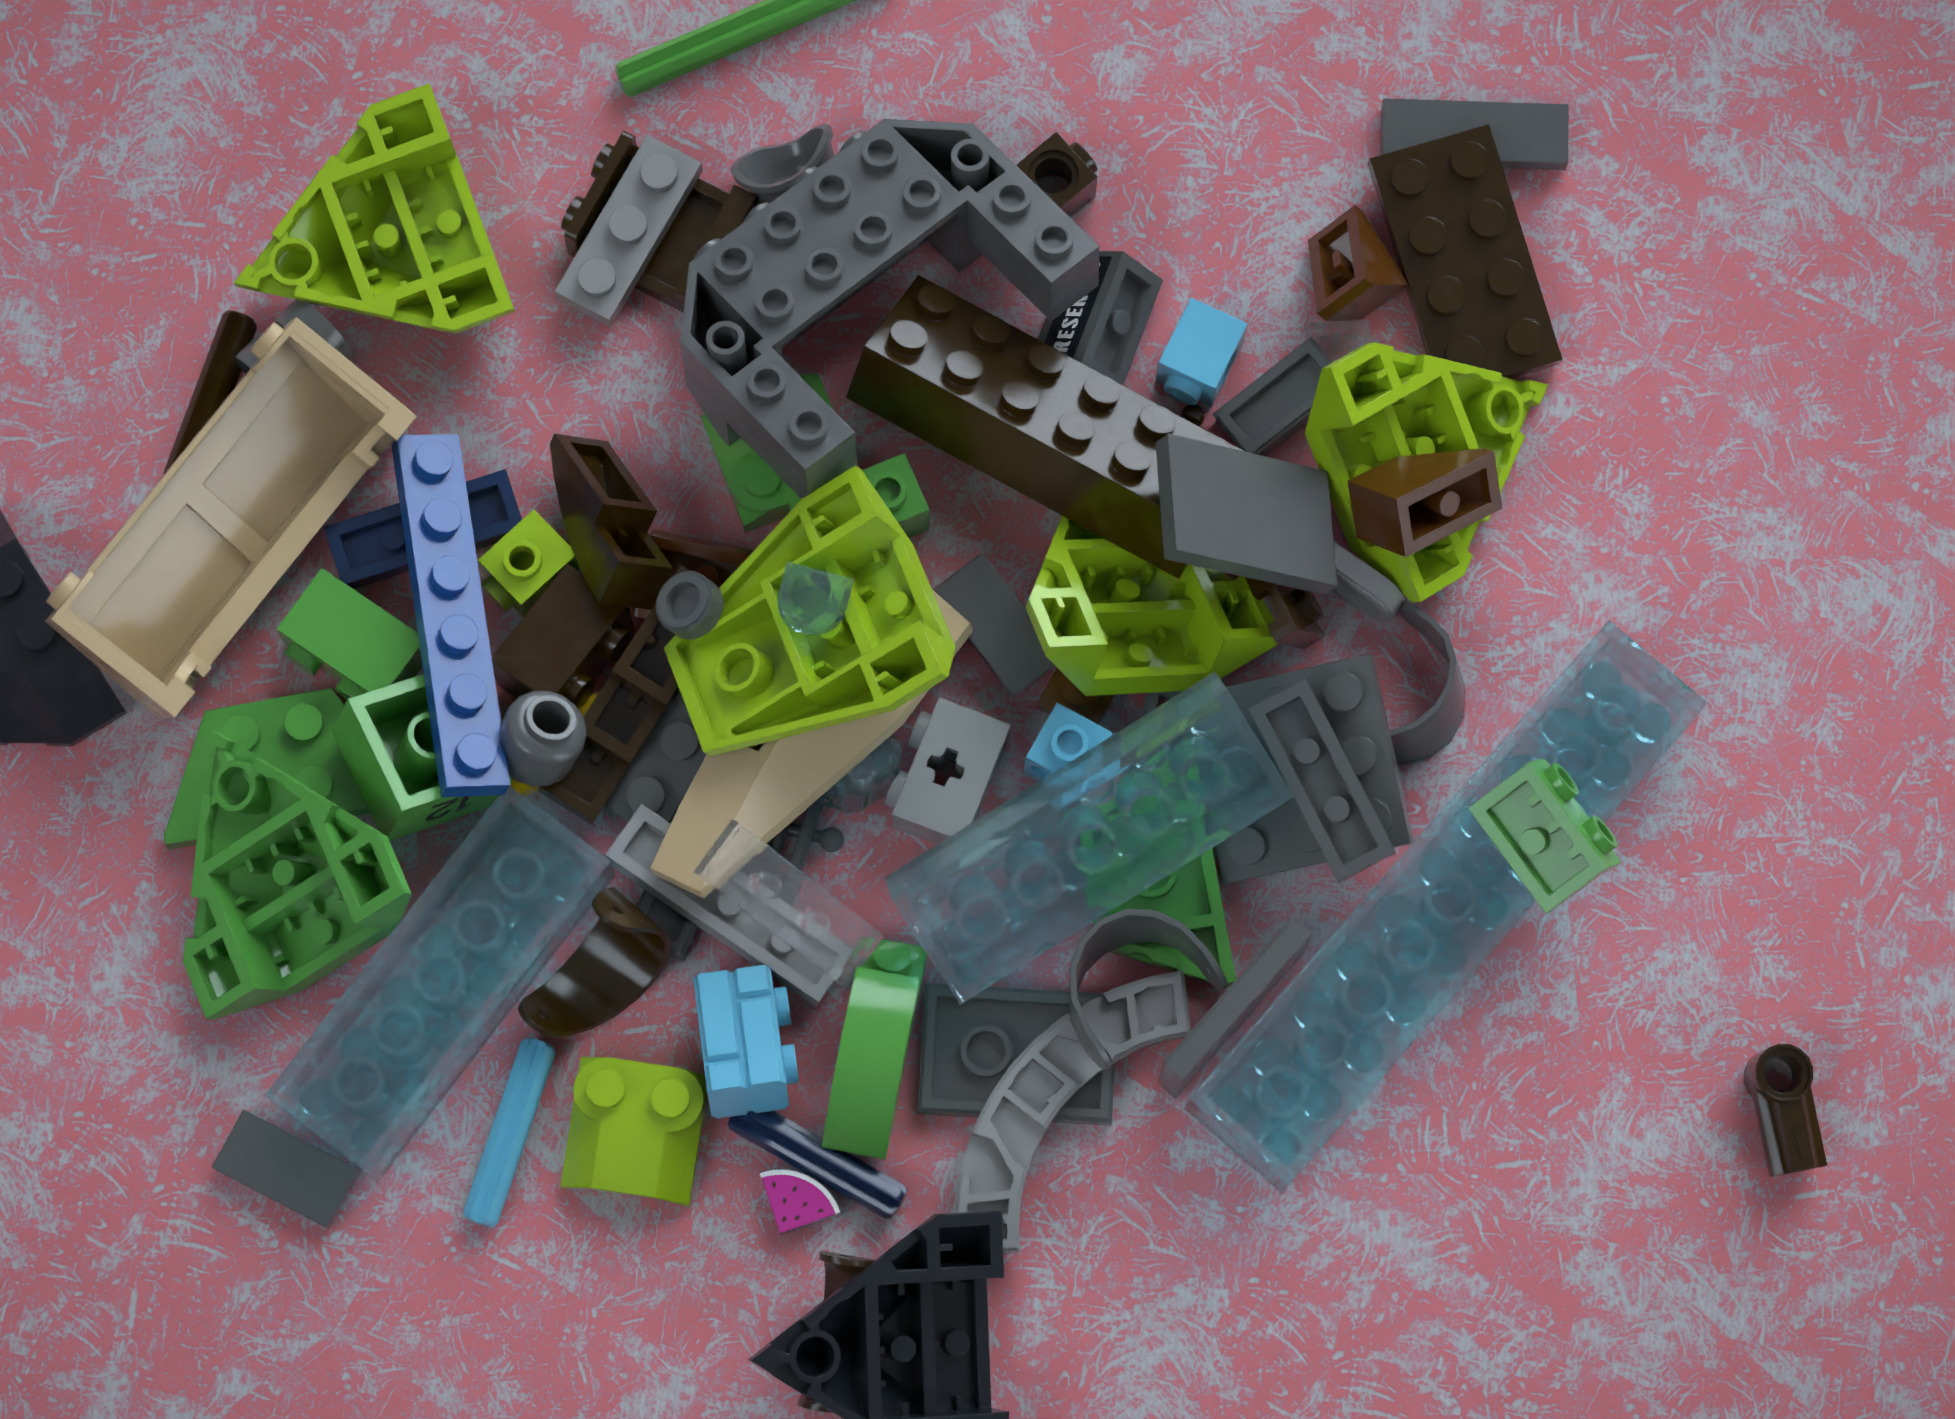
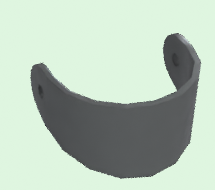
(1440, 723)
(1126, 928)

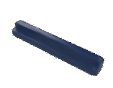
(829, 1166)

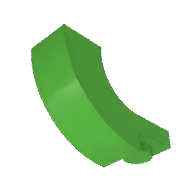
(874, 1050)

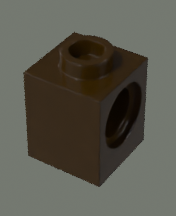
(1070, 163)

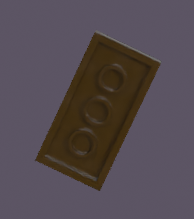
(1465, 254)

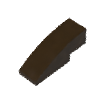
(607, 523)

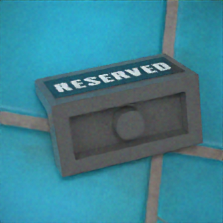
(1109, 320)

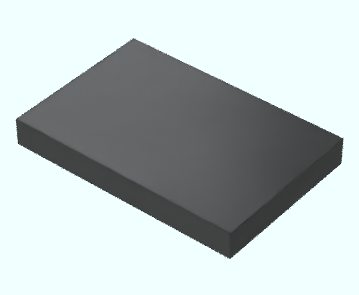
(1245, 514)
(1233, 1007)
(976, 1042)

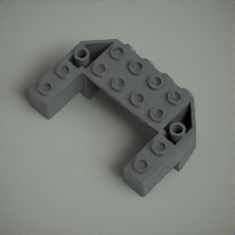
(830, 241)

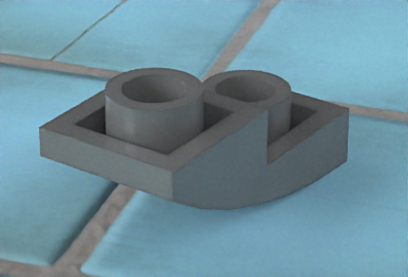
(999, 622)

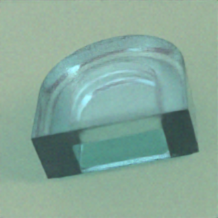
(813, 599)

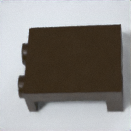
(703, 217)

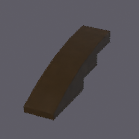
(619, 721)

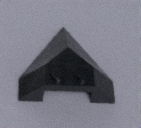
(45, 683)
(904, 1330)

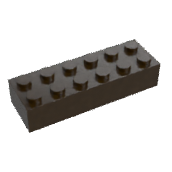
(1023, 415)

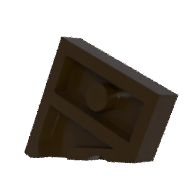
(1293, 612)

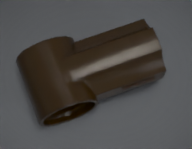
(1786, 1118)

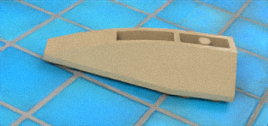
(774, 781)

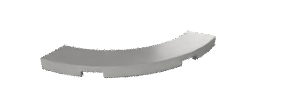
(1046, 1079)

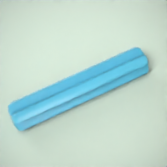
(509, 1132)

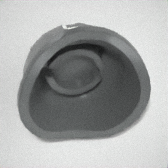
(774, 168)

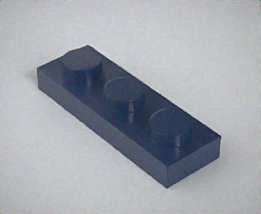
(374, 543)

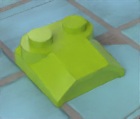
(635, 1129)

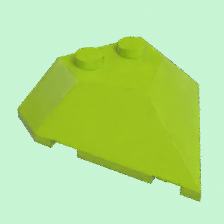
(389, 228)
(1406, 404)
(1135, 628)

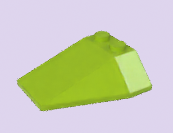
(765, 681)

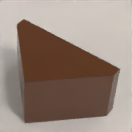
(1351, 269)

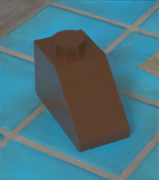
(1423, 498)

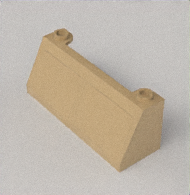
(228, 518)

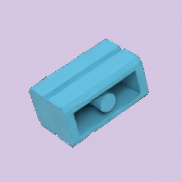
(742, 1041)

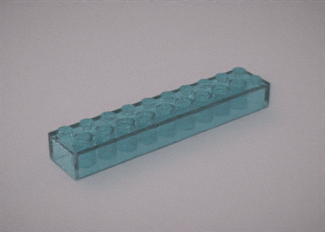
(1432, 918)

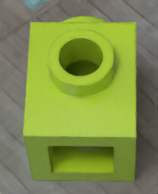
(524, 564)

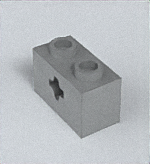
(955, 736)

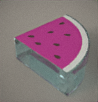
(797, 1199)

